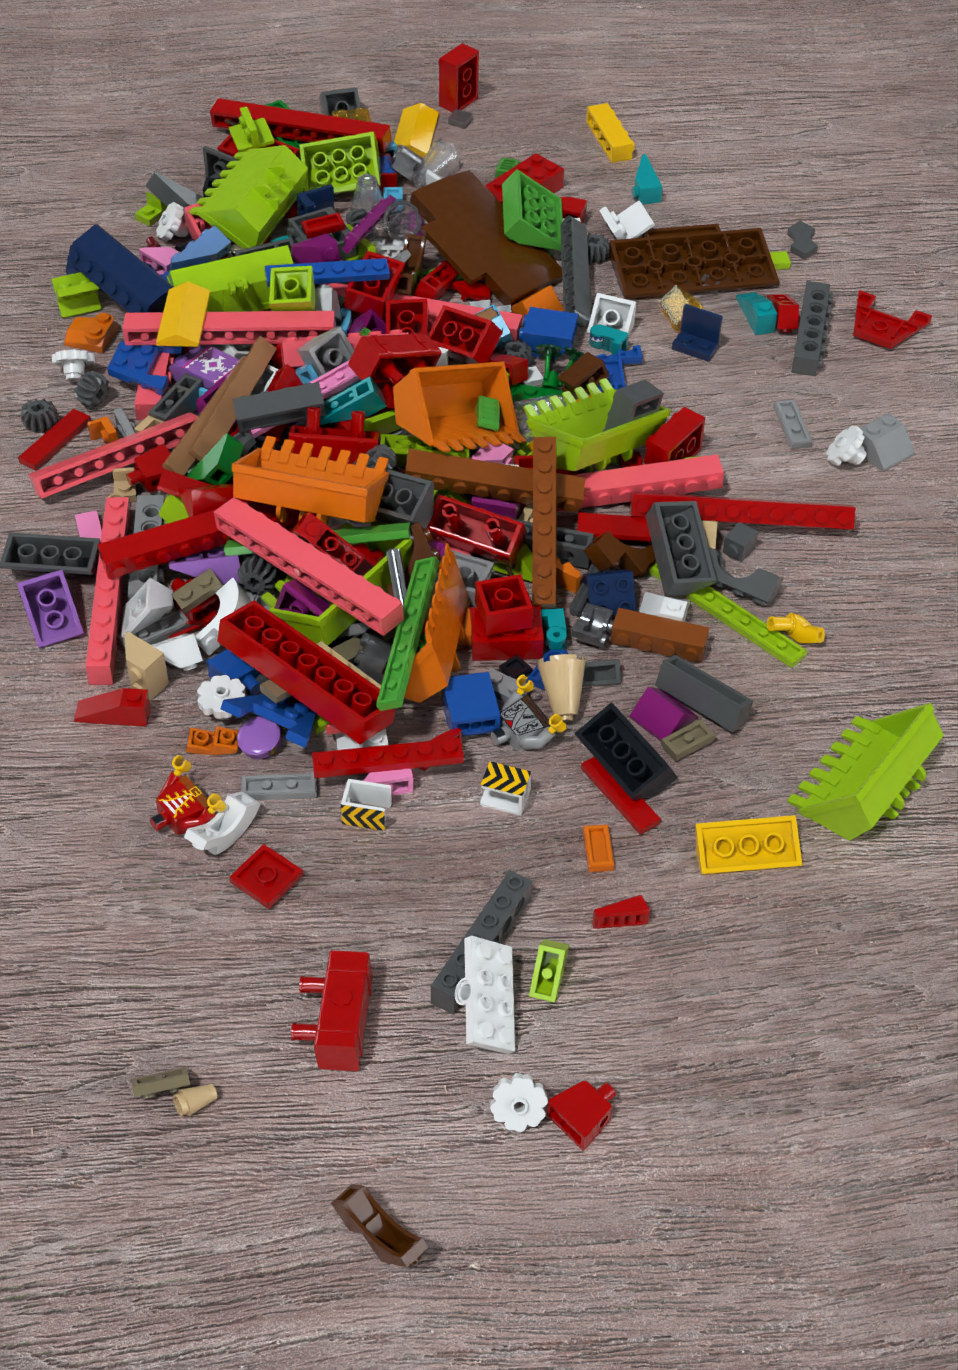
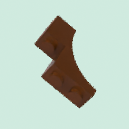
(413, 266)
(422, 550)
(609, 552)
(384, 1235)

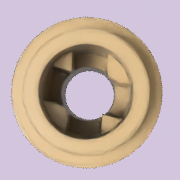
(192, 1099)

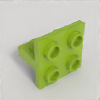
(250, 132)
(75, 294)

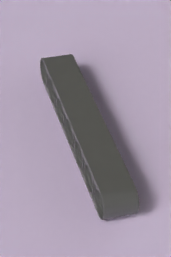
(575, 269)

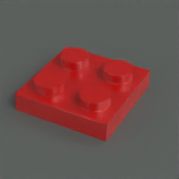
(266, 876)

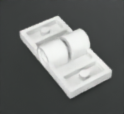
(488, 995)

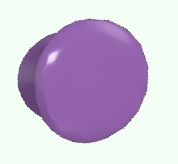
(259, 737)

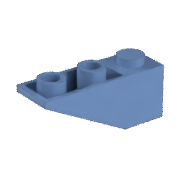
(207, 248)

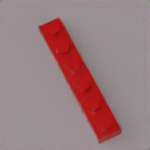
(387, 757)

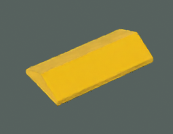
(417, 128)
(183, 316)
(747, 845)

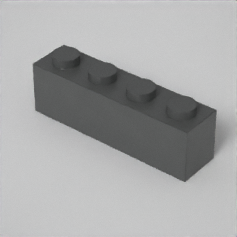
(277, 406)
(704, 693)

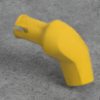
(797, 628)

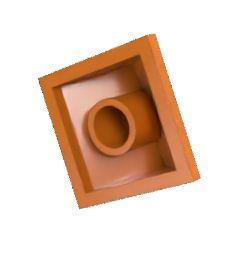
(544, 298)

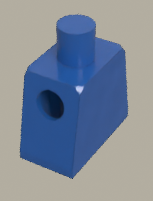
(231, 665)

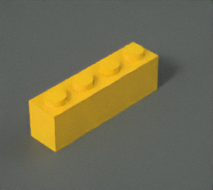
(609, 133)

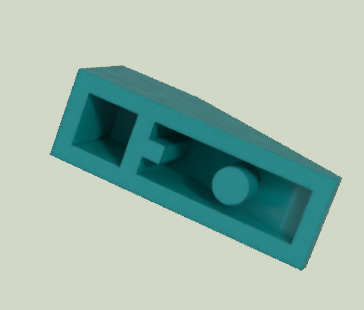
(647, 185)
(758, 312)
(360, 397)

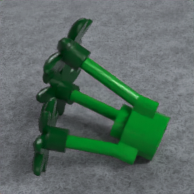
(548, 352)

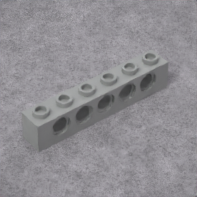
(146, 518)

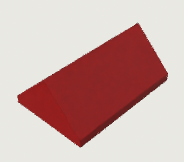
(205, 498)

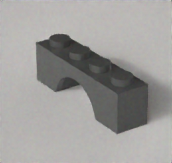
(760, 584)

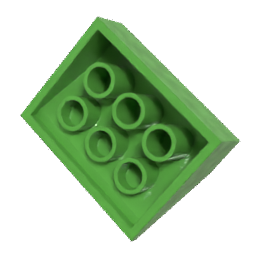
(531, 212)

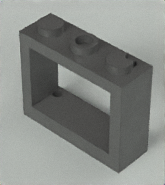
(297, 234)

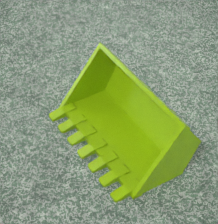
(253, 194)
(581, 424)
(870, 771)

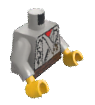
(524, 722)

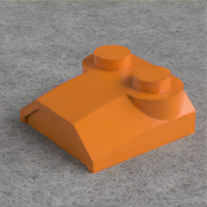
(91, 333)

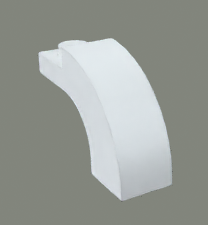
(231, 598)
(226, 825)

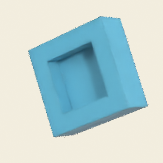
(396, 192)

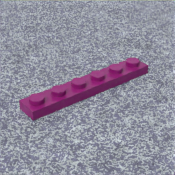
(366, 224)

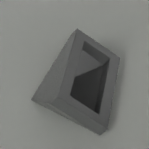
(601, 672)

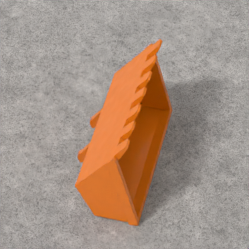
(441, 404)
(310, 482)
(443, 632)

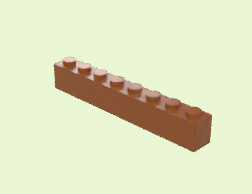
(489, 479)
(544, 522)

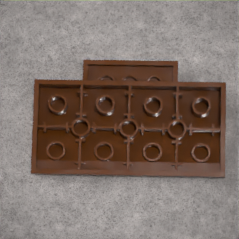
(470, 235)
(686, 253)

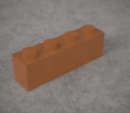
(659, 635)

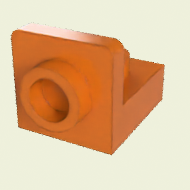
(102, 429)

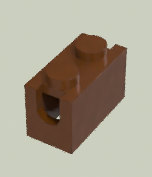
(582, 372)

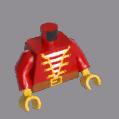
(182, 803)

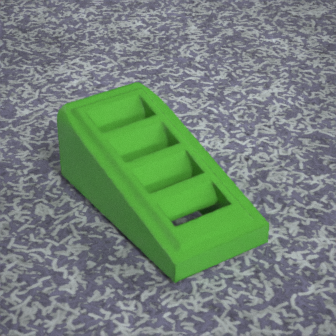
(504, 165)
(487, 413)

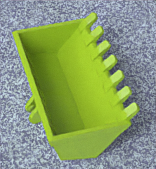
(234, 282)
(334, 619)

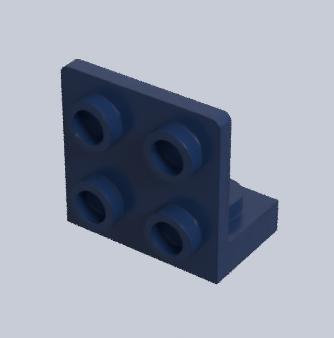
(315, 199)
(698, 333)
(611, 589)

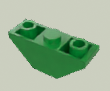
(217, 463)

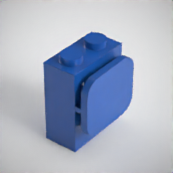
(547, 327)
(471, 704)

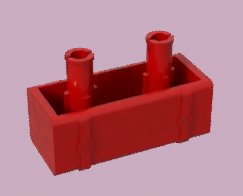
(392, 356)
(352, 440)
(477, 530)
(342, 1010)

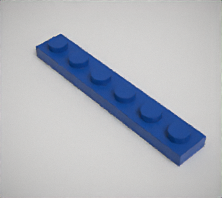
(342, 271)

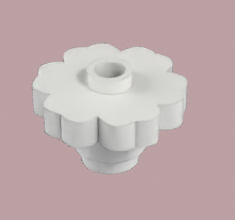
(172, 223)
(73, 363)
(847, 447)
(213, 693)
(518, 1102)

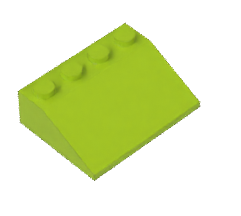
(341, 161)

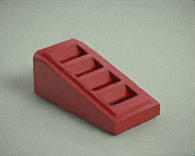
(622, 913)

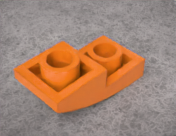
(567, 576)
(212, 743)

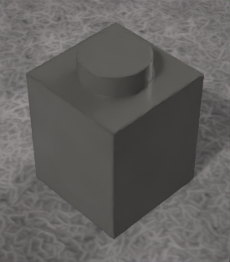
(740, 541)

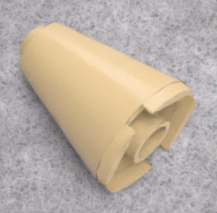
(563, 683)

